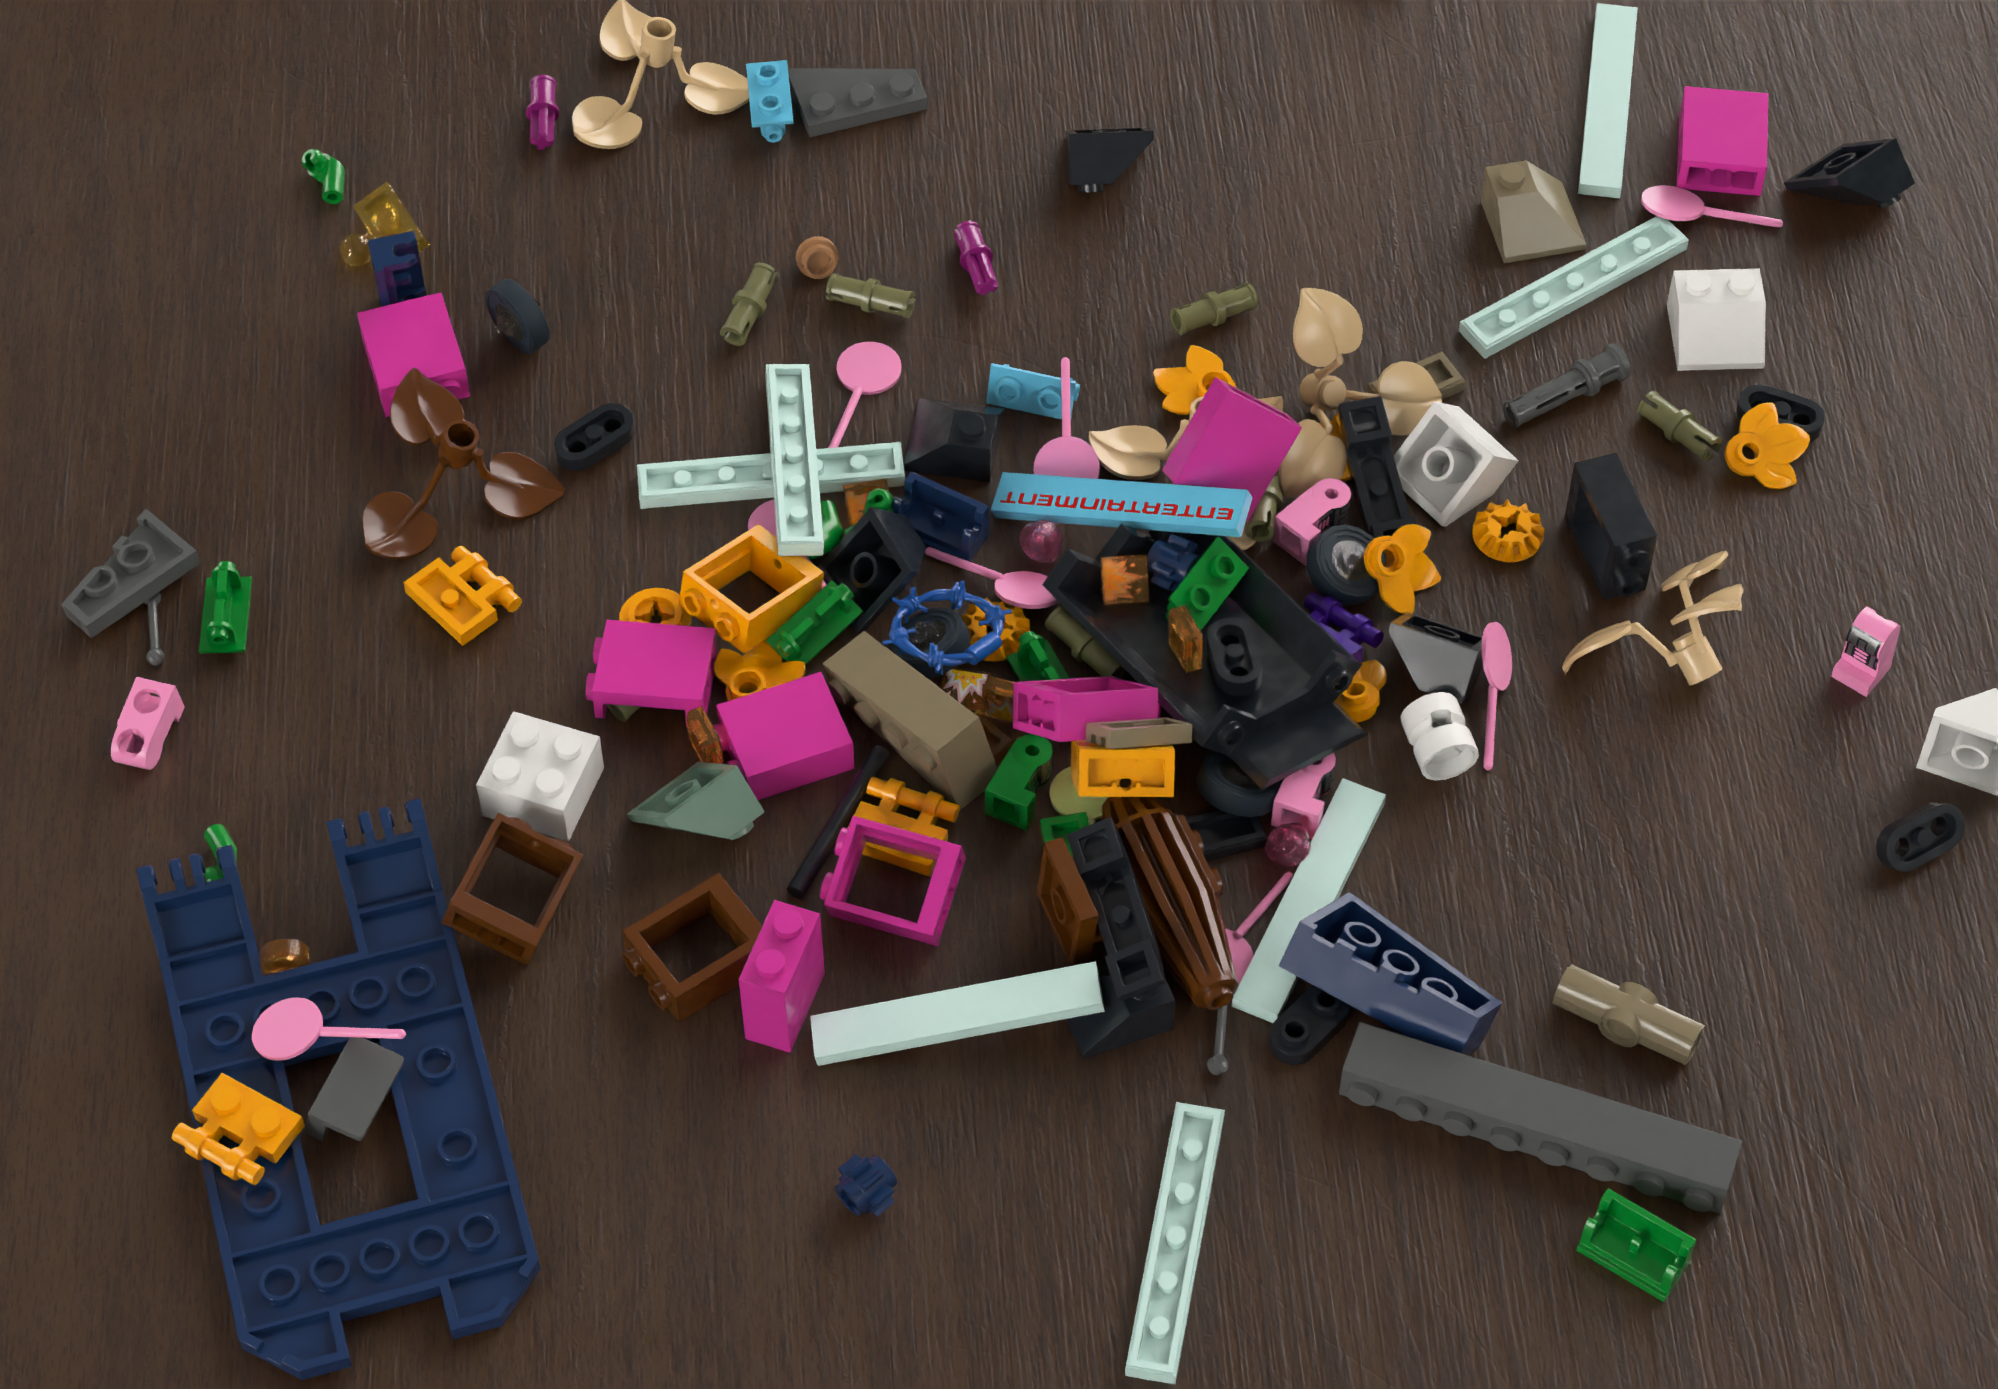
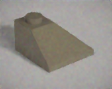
(1529, 212)

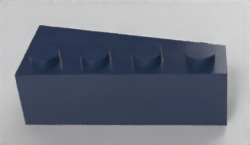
(1389, 976)

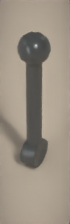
(154, 655)
(1218, 1063)

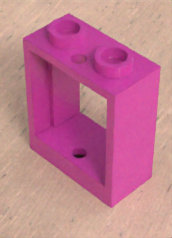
(1064, 706)
(939, 895)

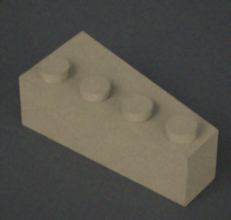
(913, 718)

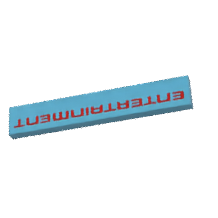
(1125, 502)

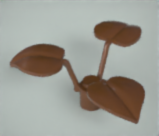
(428, 412)

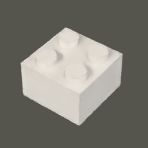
(541, 775)

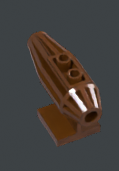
(1176, 889)

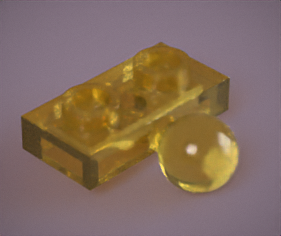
(383, 216)

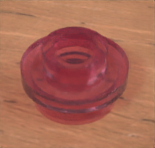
(1041, 541)
(1288, 844)

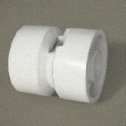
(1439, 736)

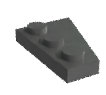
(854, 97)
(132, 575)

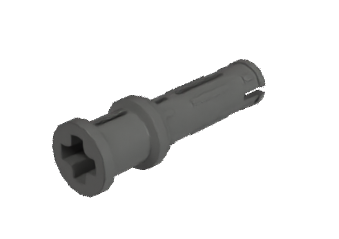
(1583, 378)

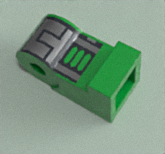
(1013, 787)

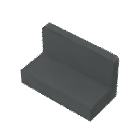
(354, 1090)

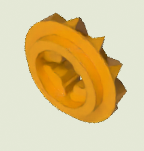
(1517, 544)
(641, 607)
(1013, 628)

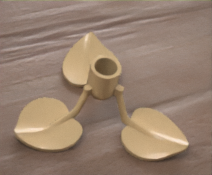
(629, 34)
(1321, 334)
(1137, 451)
(1692, 649)

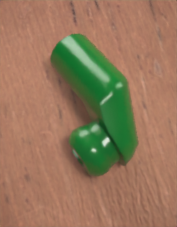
(217, 837)

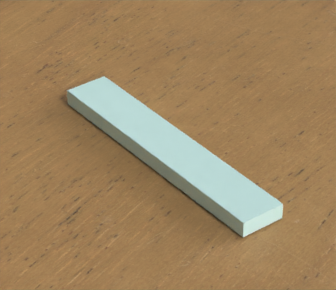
(1608, 101)
(1572, 286)
(794, 460)
(751, 475)
(1314, 885)
(957, 1013)
(1175, 1244)

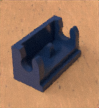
(397, 268)
(944, 517)

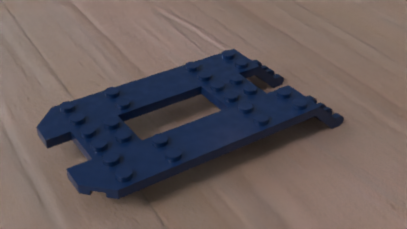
(470, 1225)

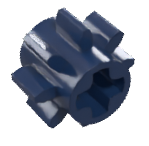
(1171, 561)
(866, 1185)

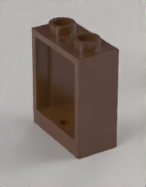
(494, 926)
(712, 981)

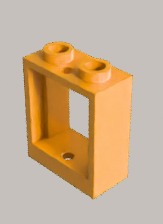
(755, 552)
(1098, 770)

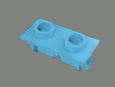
(770, 98)
(1028, 391)

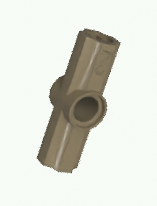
(1628, 1014)

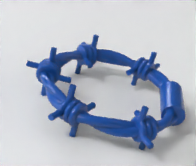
(957, 595)

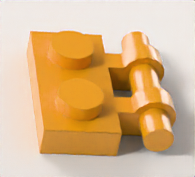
(453, 602)
(894, 794)
(245, 1117)

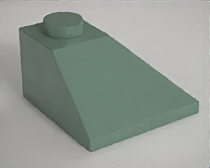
(703, 801)

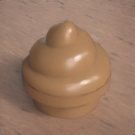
(817, 257)

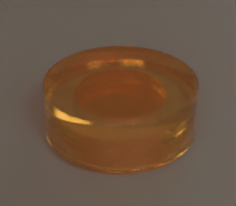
(283, 955)

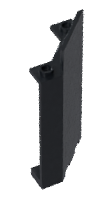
(1304, 668)

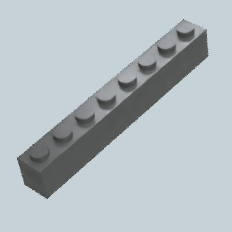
(1539, 1118)

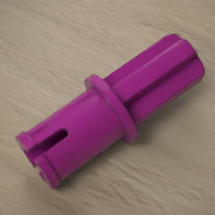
(542, 111)
(976, 256)

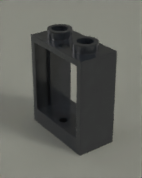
(1610, 526)

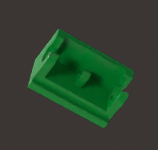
(1636, 1245)

